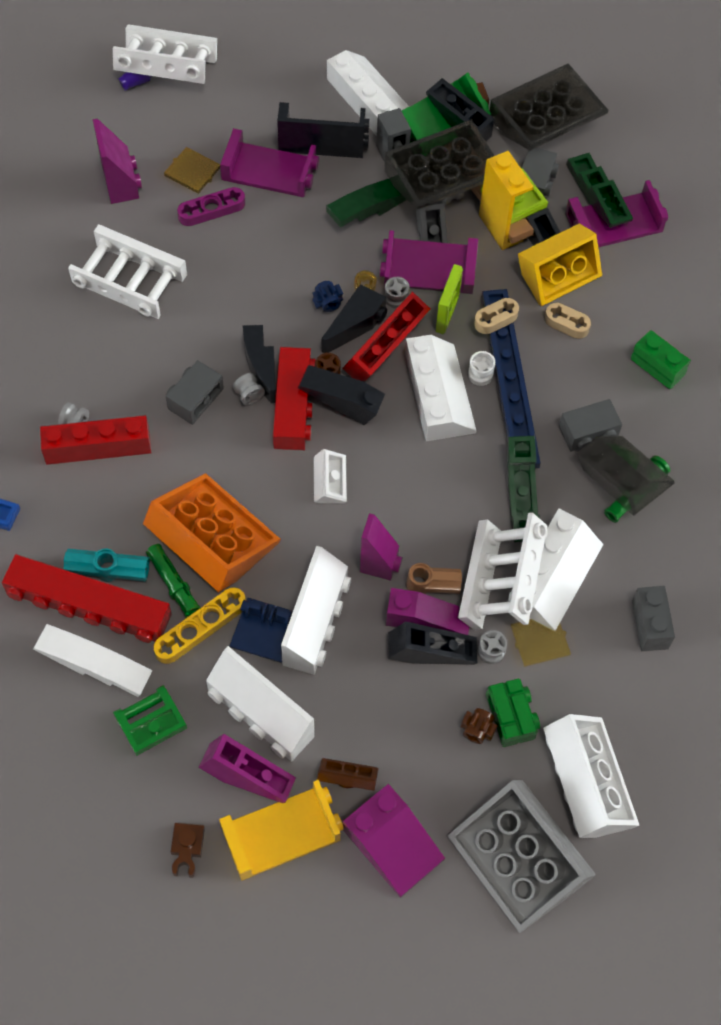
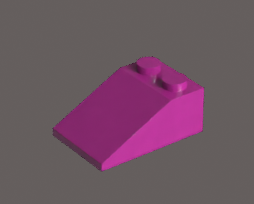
(117, 165)
(393, 840)

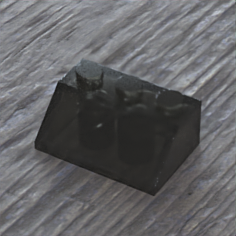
(624, 472)

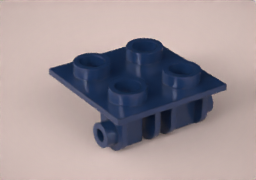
(261, 629)

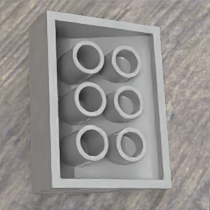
(521, 855)

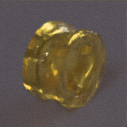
(363, 276)

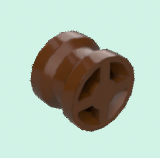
(329, 361)

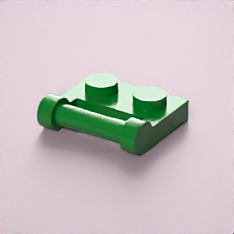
(153, 727)

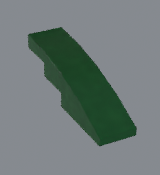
(599, 190)
(364, 202)

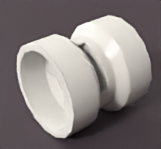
(481, 368)

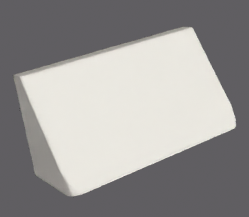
(329, 477)

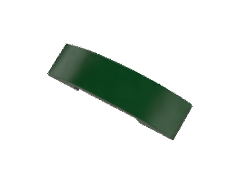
(522, 480)

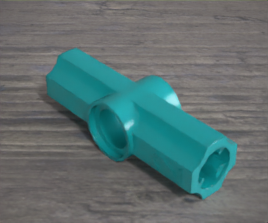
(123, 567)

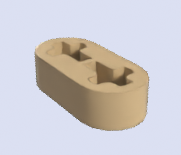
(495, 313)
(567, 320)

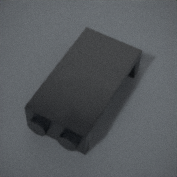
(330, 137)

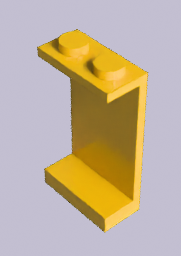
(500, 186)
(282, 831)

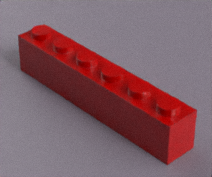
(86, 599)

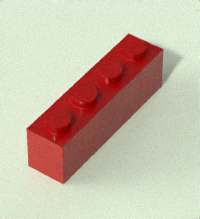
(386, 338)
(291, 402)
(95, 440)

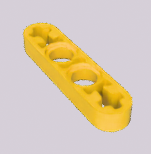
(197, 622)

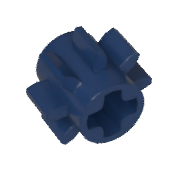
(327, 296)

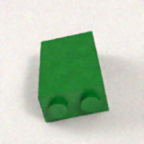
(427, 120)

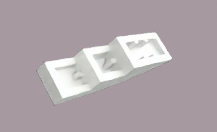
(93, 659)

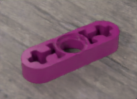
(206, 215)

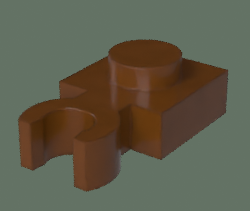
(186, 843)

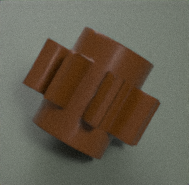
(478, 726)

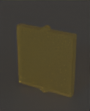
(192, 170)
(539, 642)

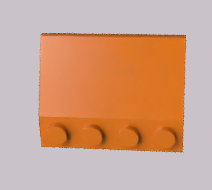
(210, 531)

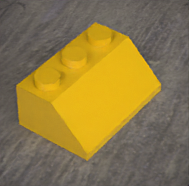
(561, 263)

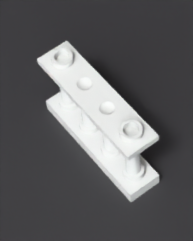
(165, 54)
(128, 250)
(482, 567)

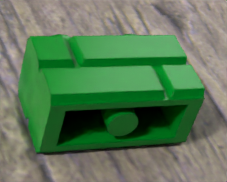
(660, 359)
(512, 712)

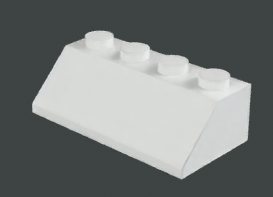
(362, 86)
(438, 388)
(564, 563)
(314, 612)
(260, 705)
(590, 776)

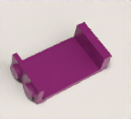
(267, 167)
(645, 208)
(428, 263)

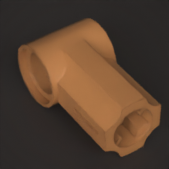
(436, 579)

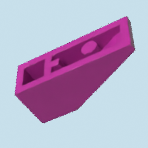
(378, 550)
(423, 610)
(246, 769)

